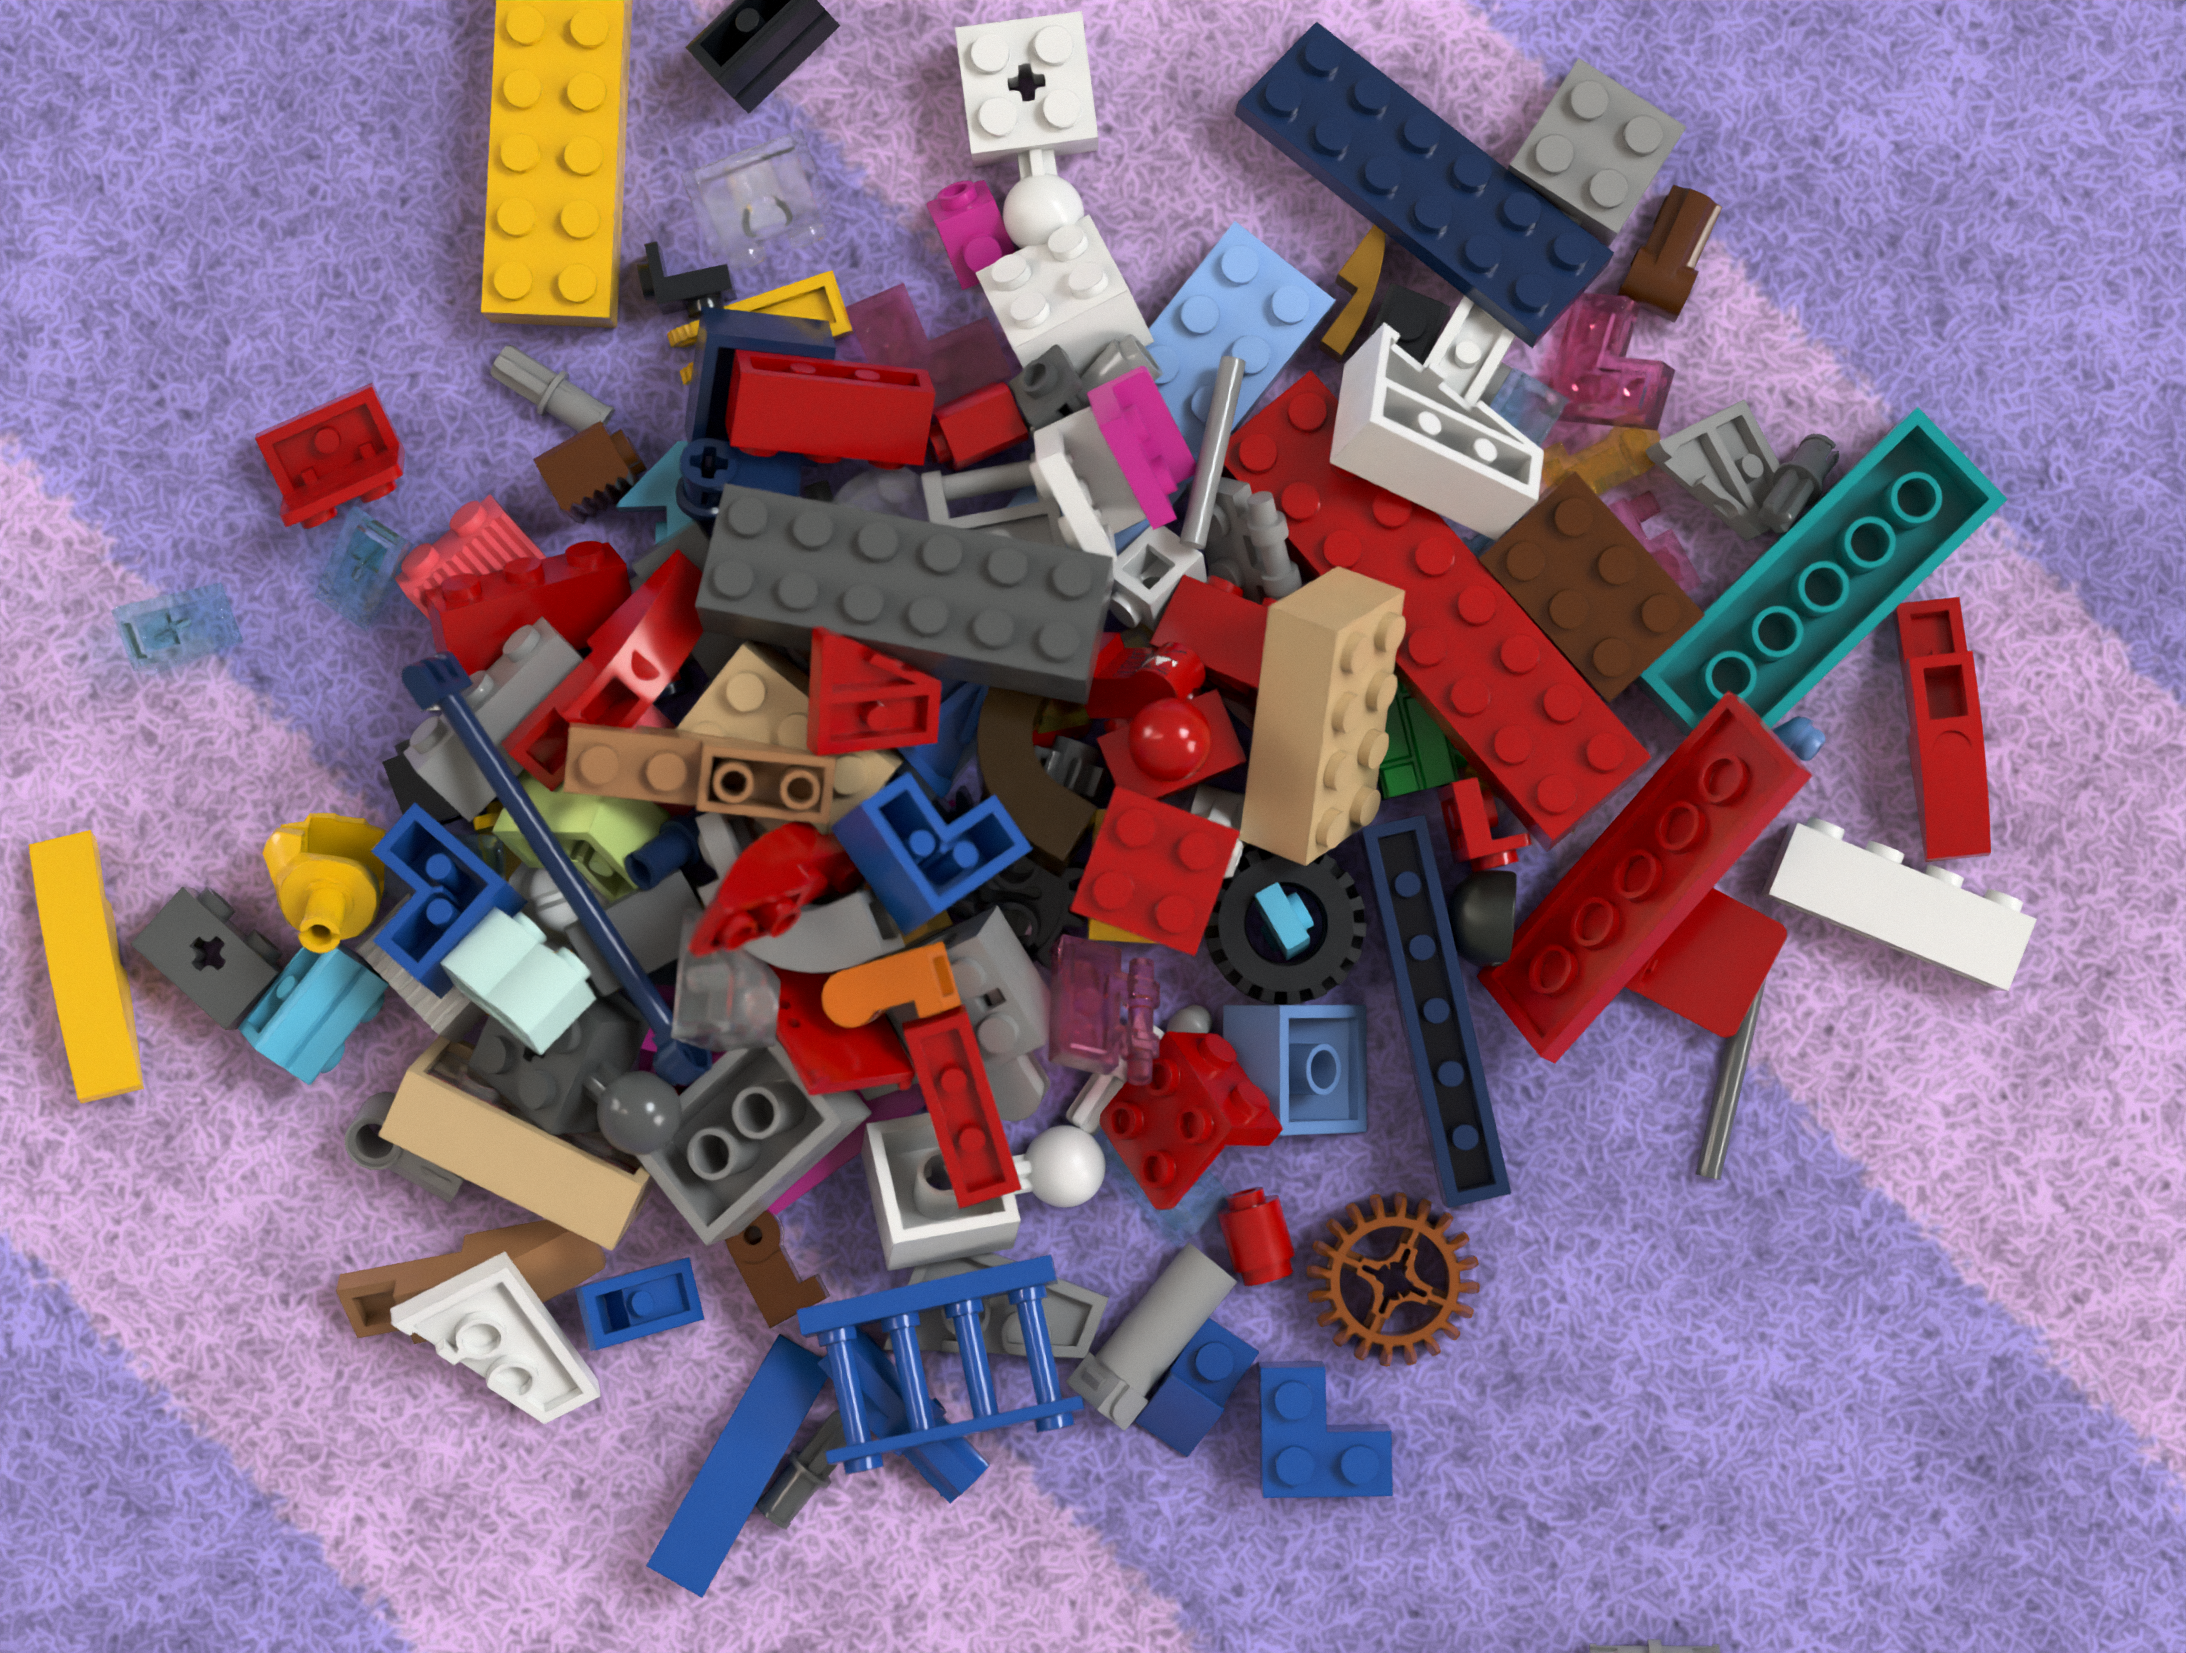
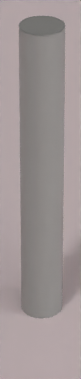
(1212, 452)

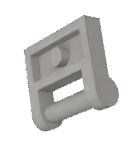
(1027, 522)

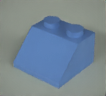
(1305, 1062)

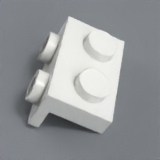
(1086, 481)

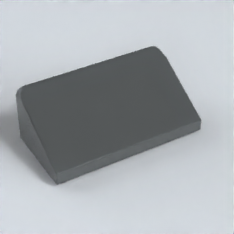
(648, 924)

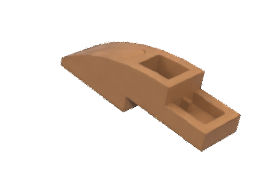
(700, 771)
(542, 1251)

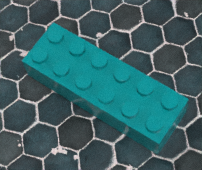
(1827, 578)

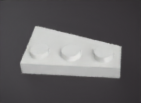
(505, 1335)

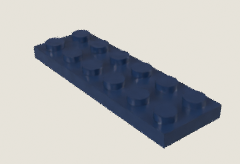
(1424, 184)

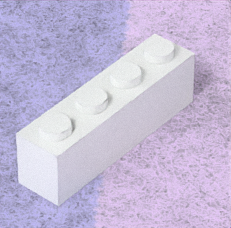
(1898, 905)

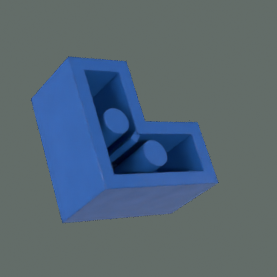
(918, 860)
(449, 898)
(1305, 1454)

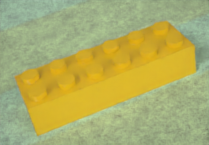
(556, 162)

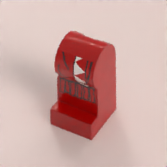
(1136, 676)

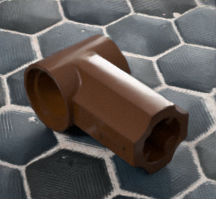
(1665, 267)

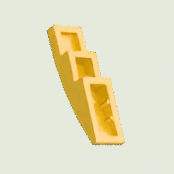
(86, 967)

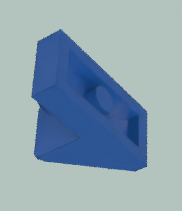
(639, 1303)
(1197, 1387)

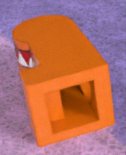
(875, 986)

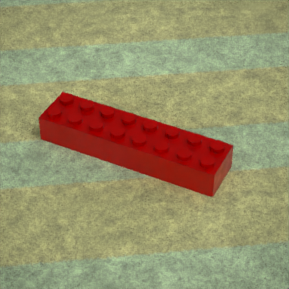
(1466, 643)

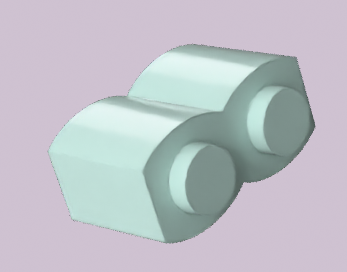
(519, 978)

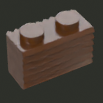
(590, 470)

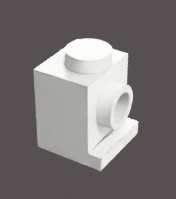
(1149, 575)

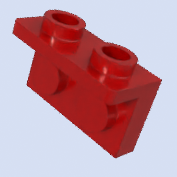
(1468, 820)

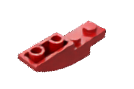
(622, 676)
(1944, 729)
(770, 884)

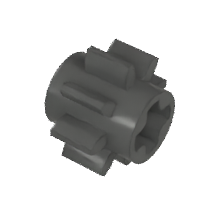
(1073, 766)

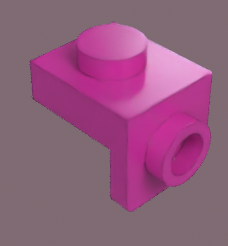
(970, 228)

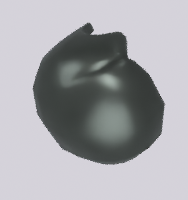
(1484, 916)

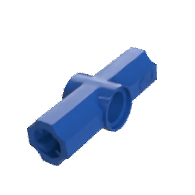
(945, 1465)

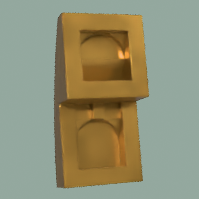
(1360, 279)

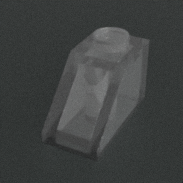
(723, 997)

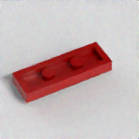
(961, 1106)

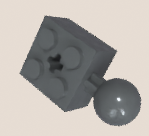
(585, 1078)

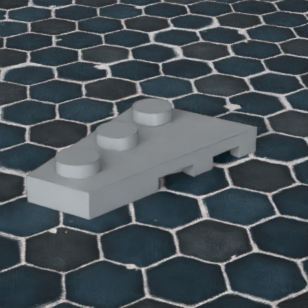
(1069, 1312)

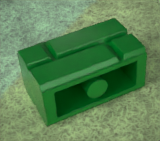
(1417, 751)

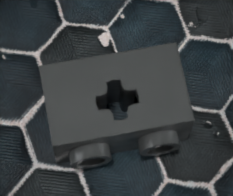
(176, 949)

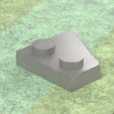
(1723, 466)

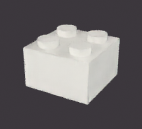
(1063, 297)

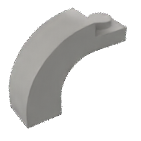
(825, 935)

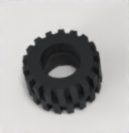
(1299, 980)

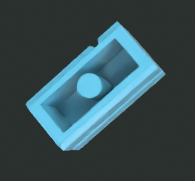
(314, 1010)

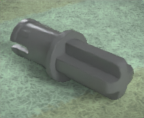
(1798, 482)
(803, 1475)

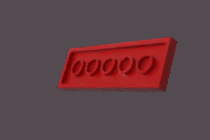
(1644, 875)

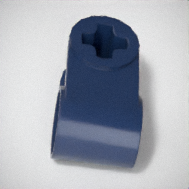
(730, 466)

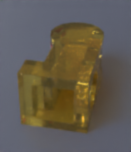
(1605, 464)

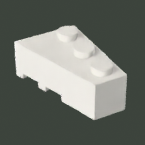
(1429, 443)

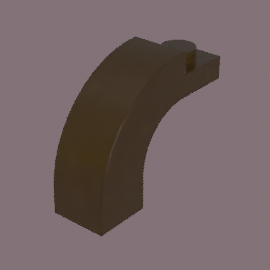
(1007, 766)

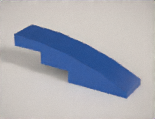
(739, 1466)

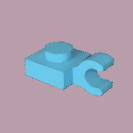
(1284, 920)

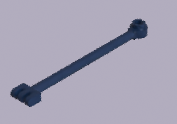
(439, 683)

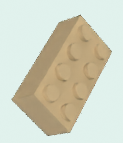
(1322, 714)

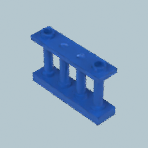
(899, 1315)

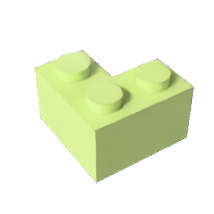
(591, 829)

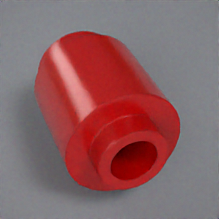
(1256, 1236)

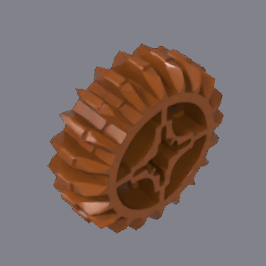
(1442, 1300)

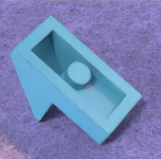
(657, 493)

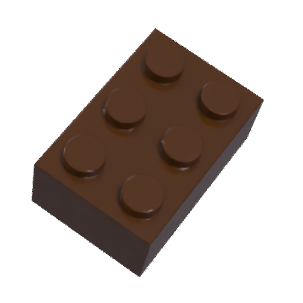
(1590, 586)

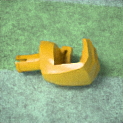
(326, 877)

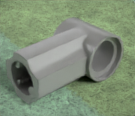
(377, 1153)

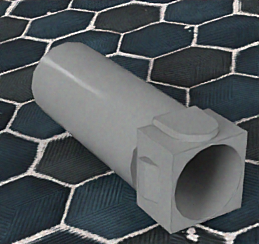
(1151, 1336)

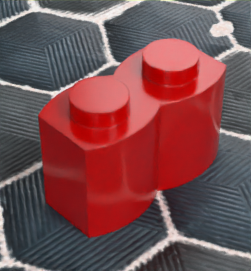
(975, 427)

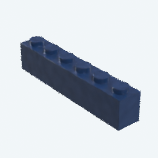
(1434, 1011)

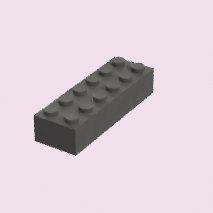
(909, 587)

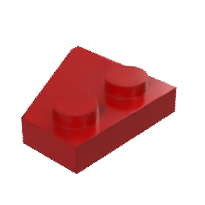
(867, 698)

